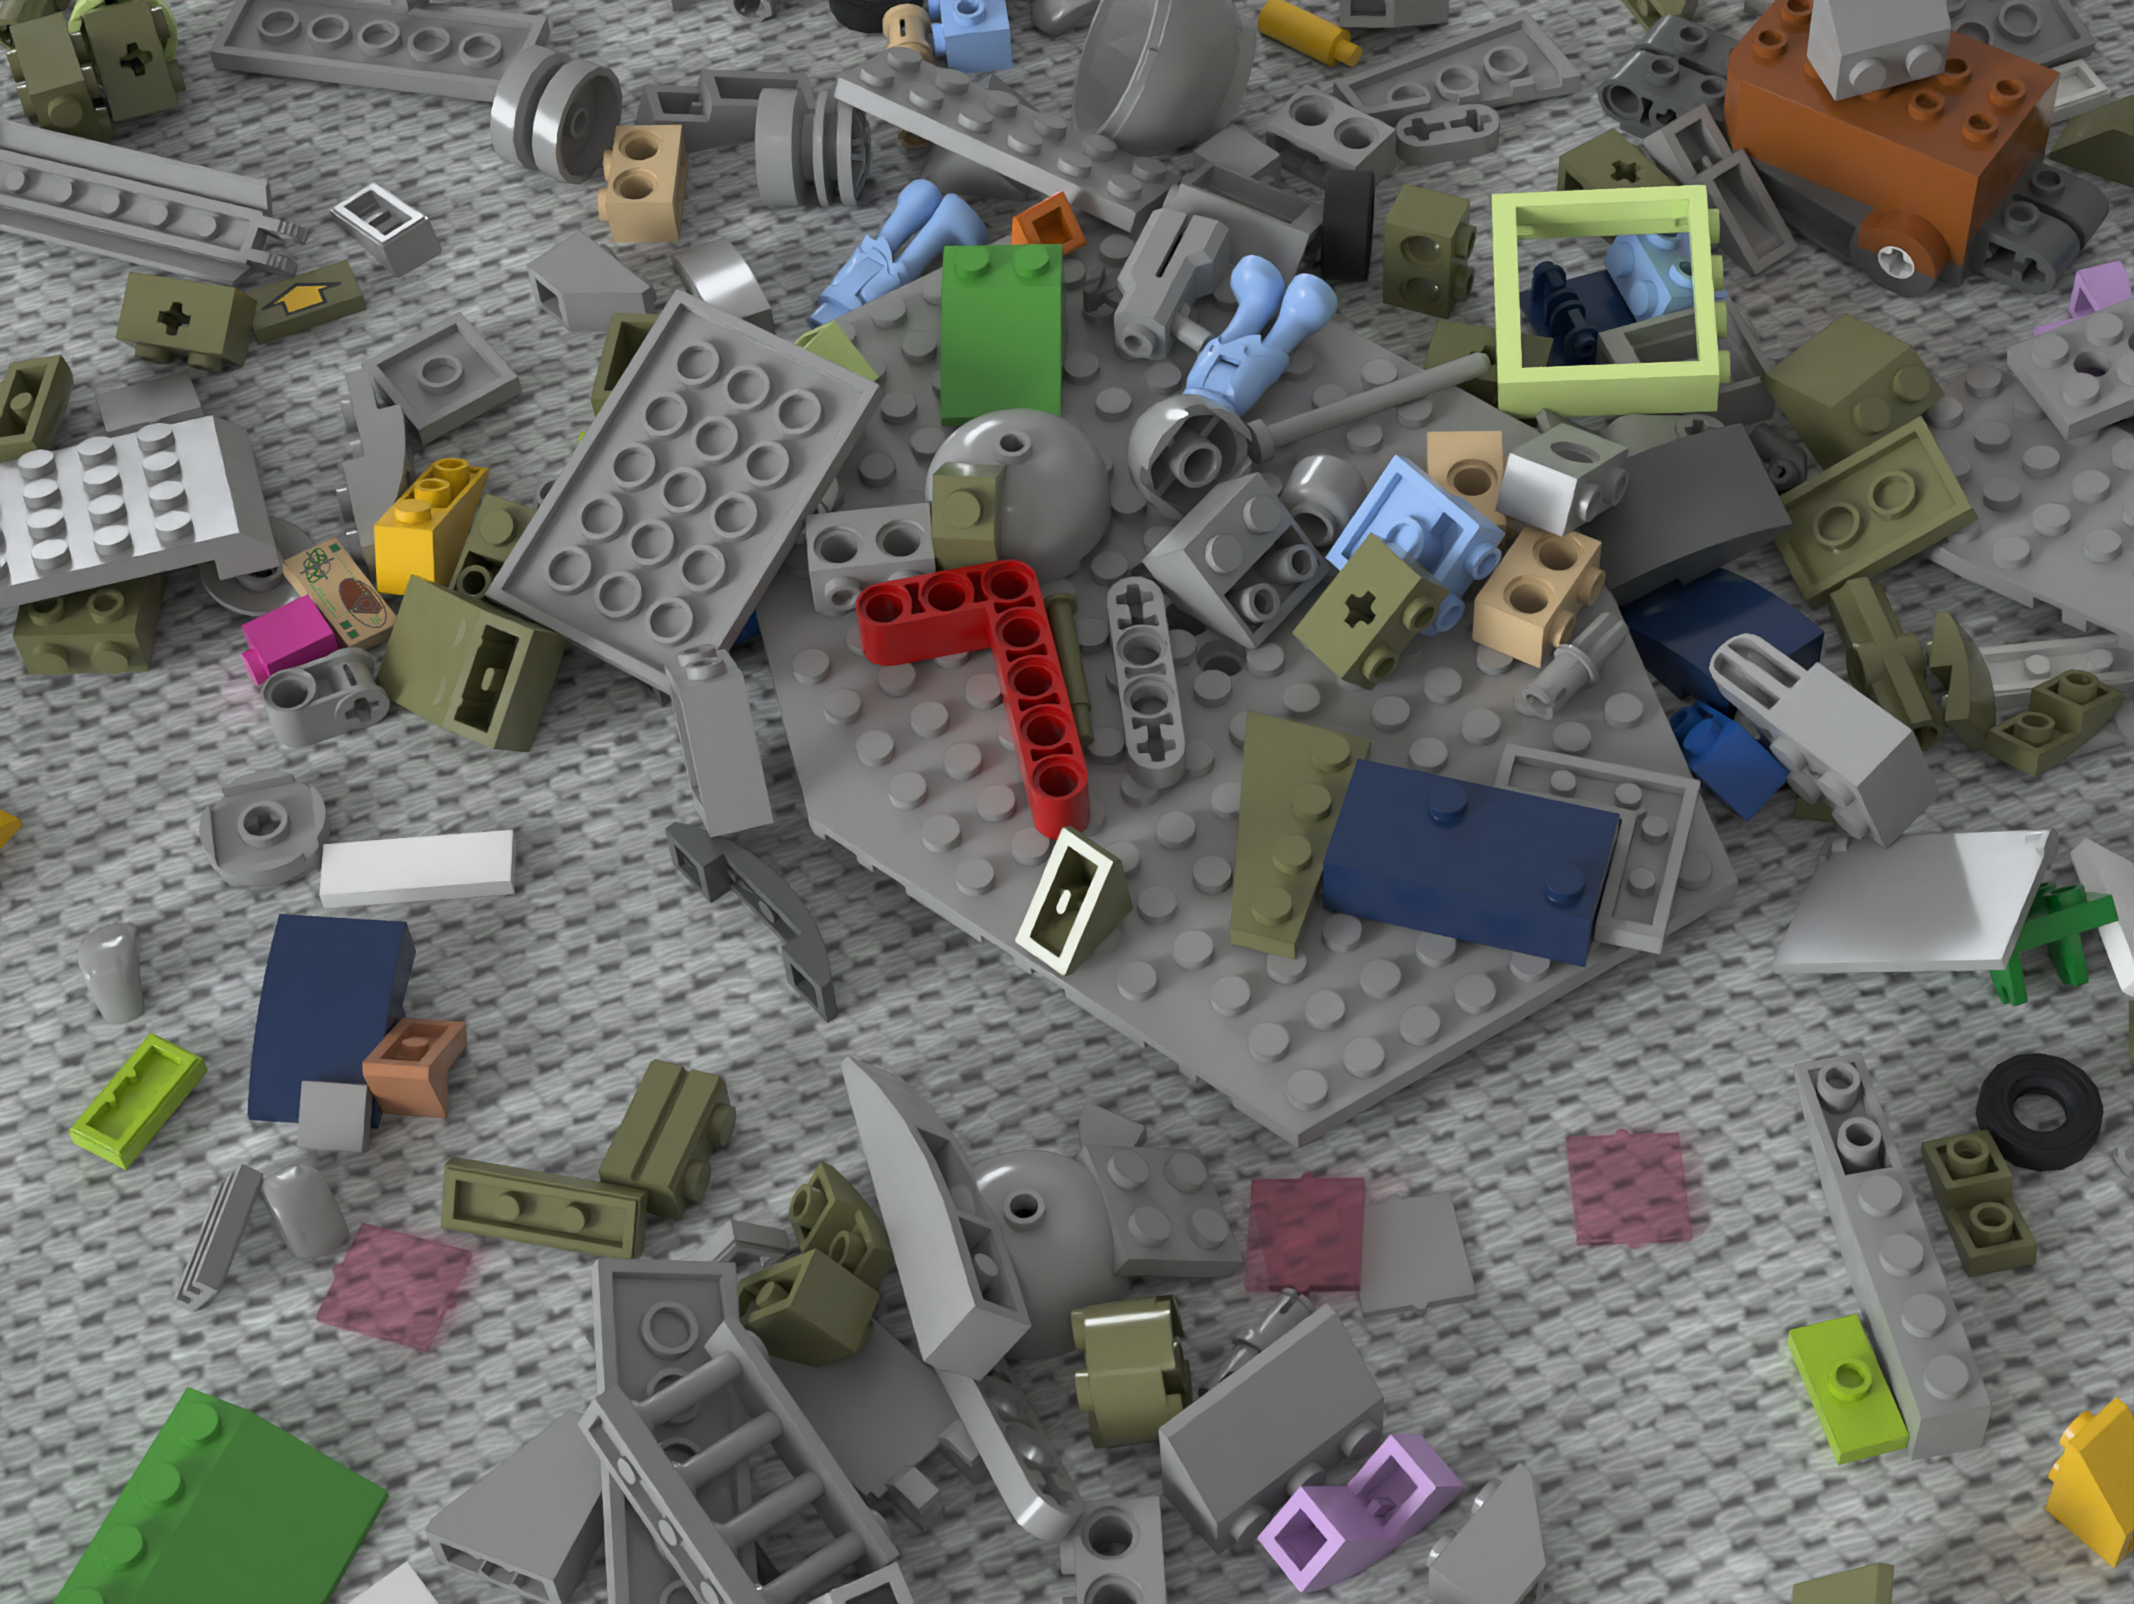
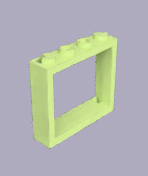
(1609, 387)

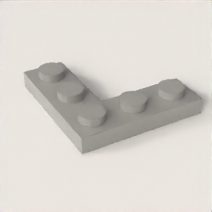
(1651, 838)

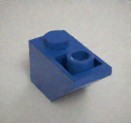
(1727, 759)

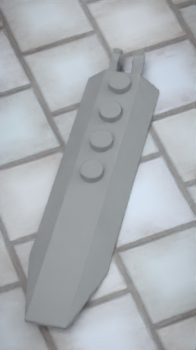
(138, 207)

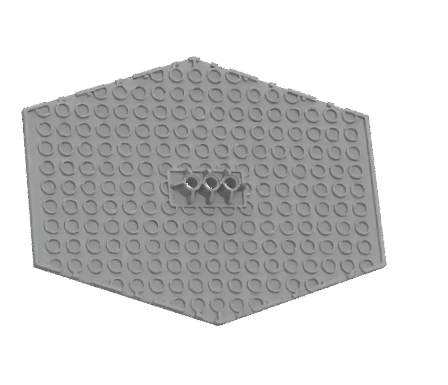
(928, 786)

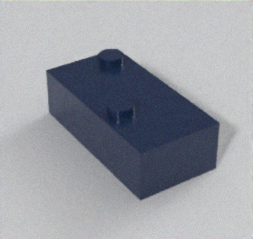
(1469, 862)

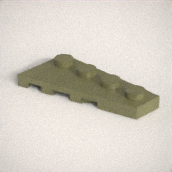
(1286, 819)

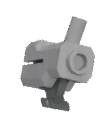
(1161, 283)

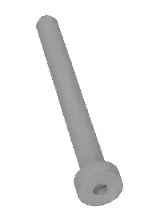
(1268, 438)

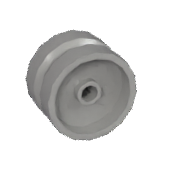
(555, 114)

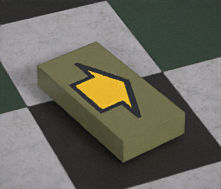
(305, 301)

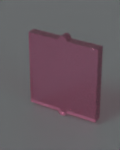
(1628, 1189)
(1305, 1234)
(394, 1287)

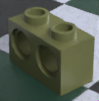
(1428, 251)

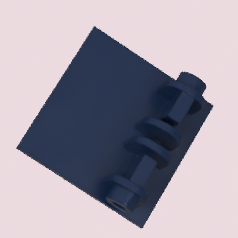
(1573, 311)

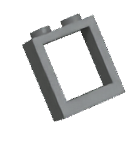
(1258, 216)
(1674, 340)
(718, 740)

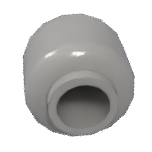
(1323, 497)

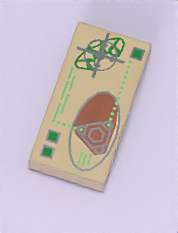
(341, 595)

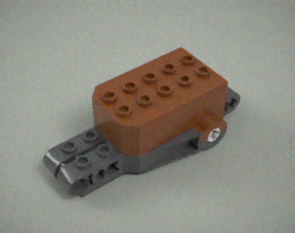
(1889, 180)

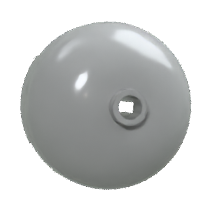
(1052, 489)
(1055, 1241)

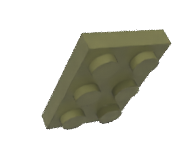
(1871, 512)

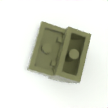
(33, 405)

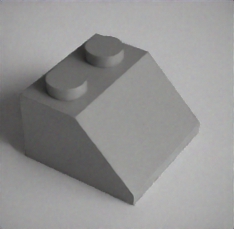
(1877, 43)

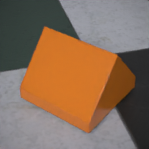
(1048, 223)

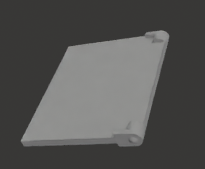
(1917, 903)

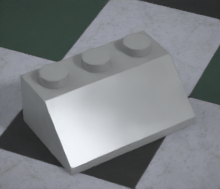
(1270, 1431)

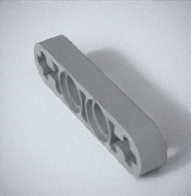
(1146, 681)
(1016, 1451)

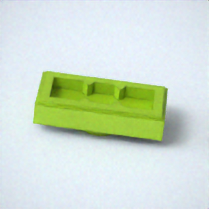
(138, 1101)
(1847, 1389)

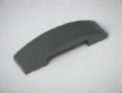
(721, 865)

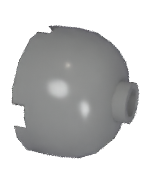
(1185, 451)

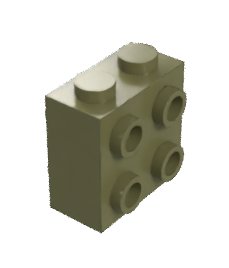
(56, 86)
(92, 629)

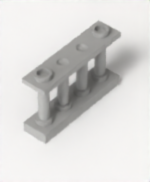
(665, 1490)

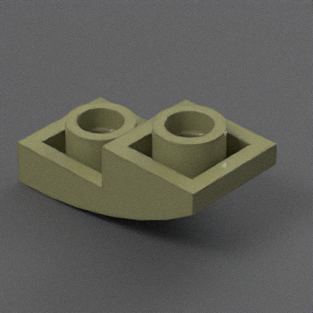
(1960, 666)
(2058, 722)
(1978, 1203)
(841, 1225)

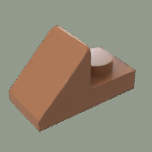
(412, 1066)

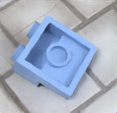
(1432, 526)

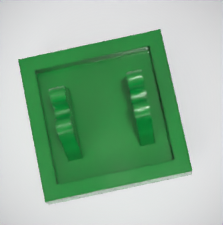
(2055, 920)

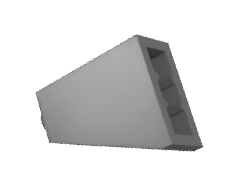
(530, 1518)

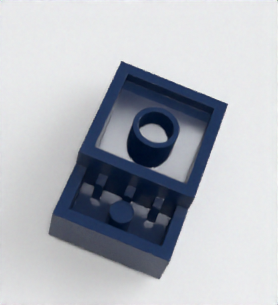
(1685, 625)
(325, 1007)

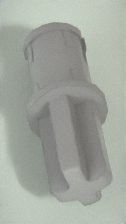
(1575, 665)

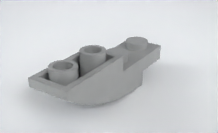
(379, 468)

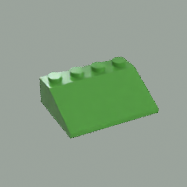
(227, 1517)

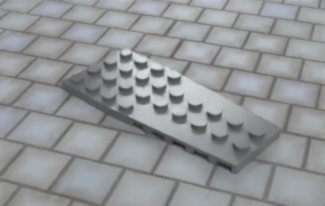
(2047, 508)

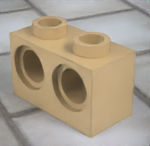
(645, 183)
(1537, 593)

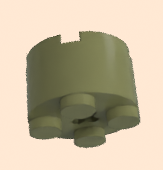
(1132, 1369)

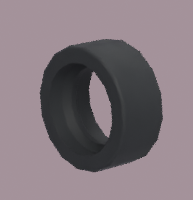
(1347, 225)

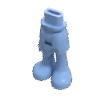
(871, 267)
(1237, 364)

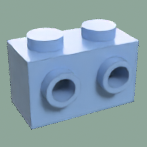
(971, 34)
(1653, 273)

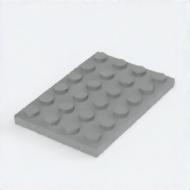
(685, 491)

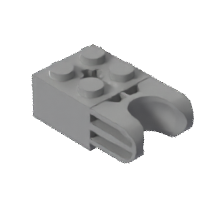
(1827, 738)

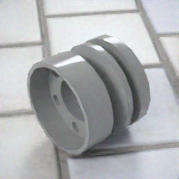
(810, 147)

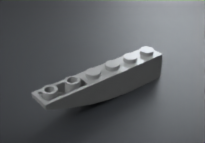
(1892, 1261)
(960, 1305)

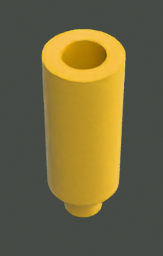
(1308, 33)

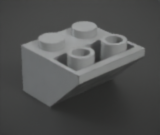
(1241, 542)

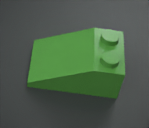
(1001, 330)

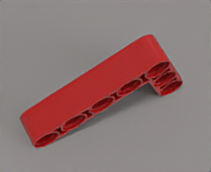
(1001, 610)

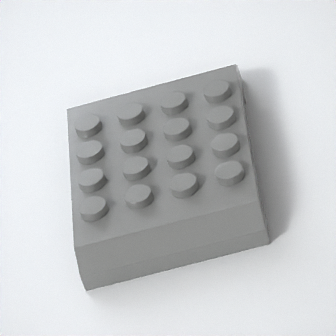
(132, 510)

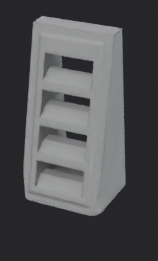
(393, 234)

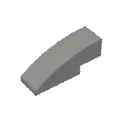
(718, 108)
(1697, 154)
(723, 278)

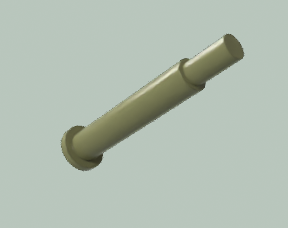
(1060, 612)

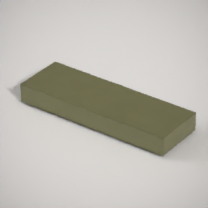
(544, 1209)

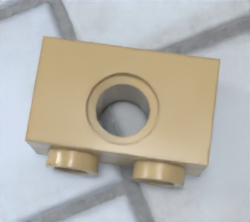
(1472, 468)

